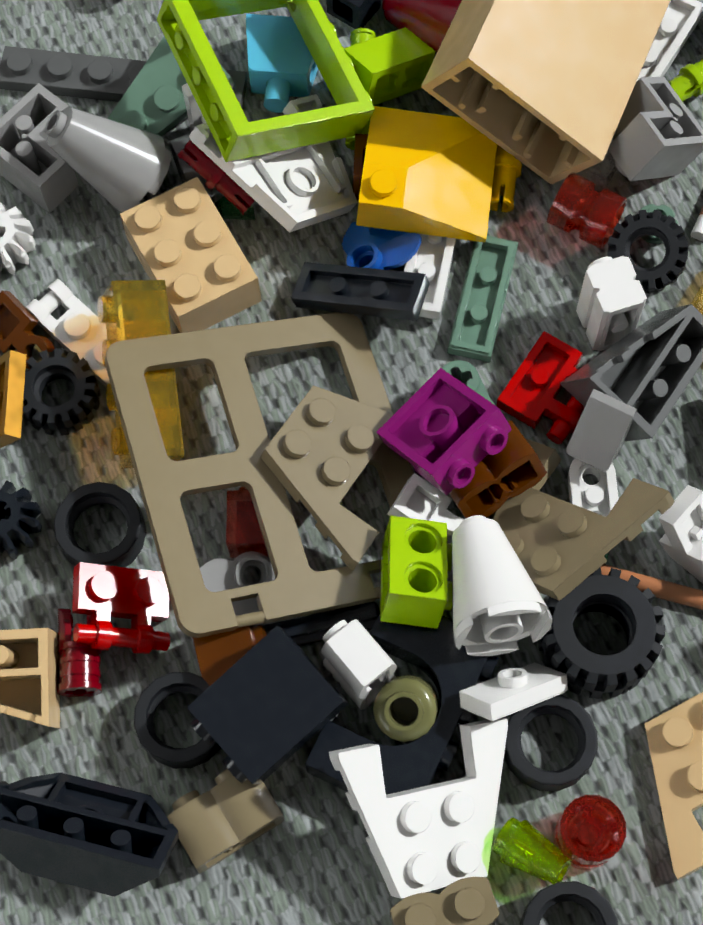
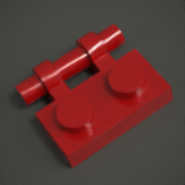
(537, 384)
(125, 594)

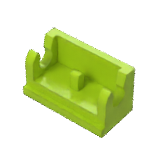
(391, 64)

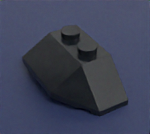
(84, 832)

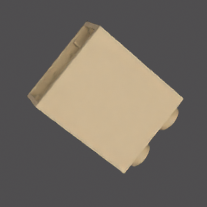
(545, 74)

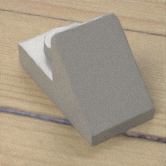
(601, 430)

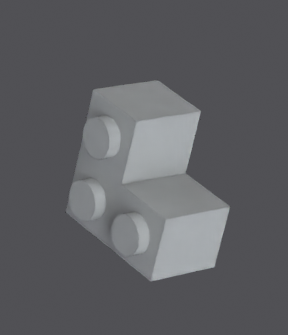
(655, 133)
(26, 155)

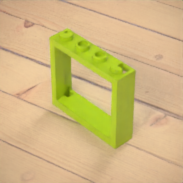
(218, 102)

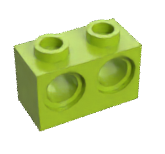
(415, 572)

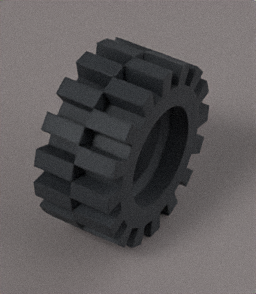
(661, 227)
(69, 413)

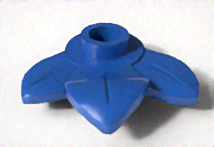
(379, 247)

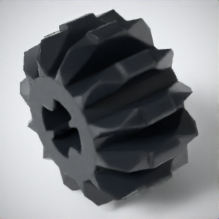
(21, 519)

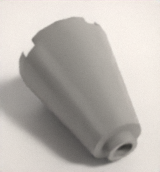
(110, 155)

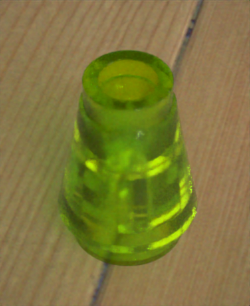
(529, 851)

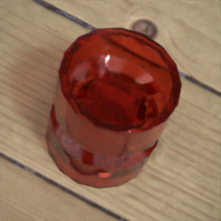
(586, 210)
(590, 831)

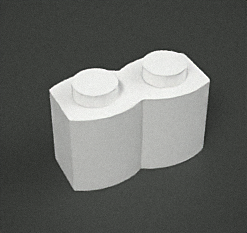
(356, 661)

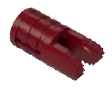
(77, 662)

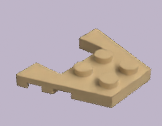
(677, 763)

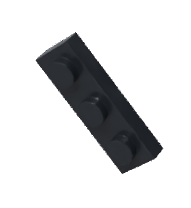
(361, 291)

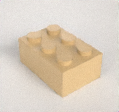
(192, 249)

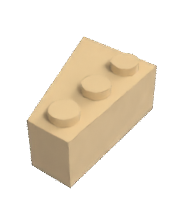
(30, 675)

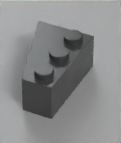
(646, 368)

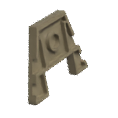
(320, 458)
(566, 542)

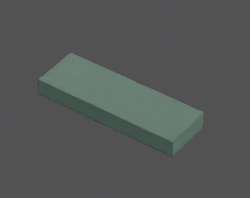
(482, 299)

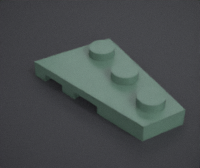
(156, 95)

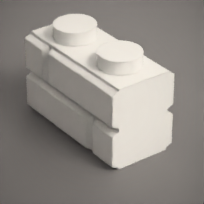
(610, 301)

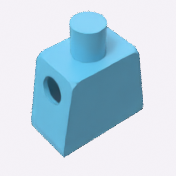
(278, 60)

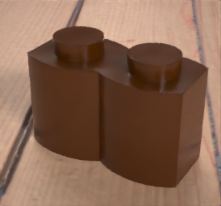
(500, 477)

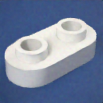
(595, 498)

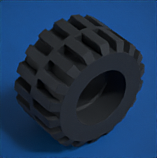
(634, 613)

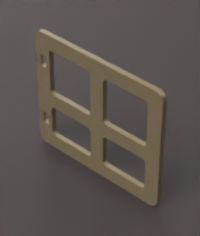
(163, 481)

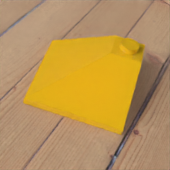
(426, 175)

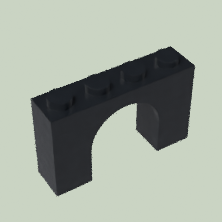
(450, 671)

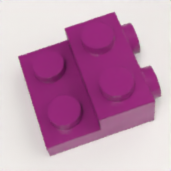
(446, 431)

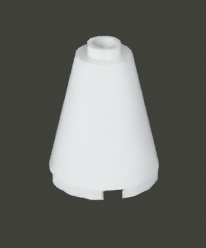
(492, 592)

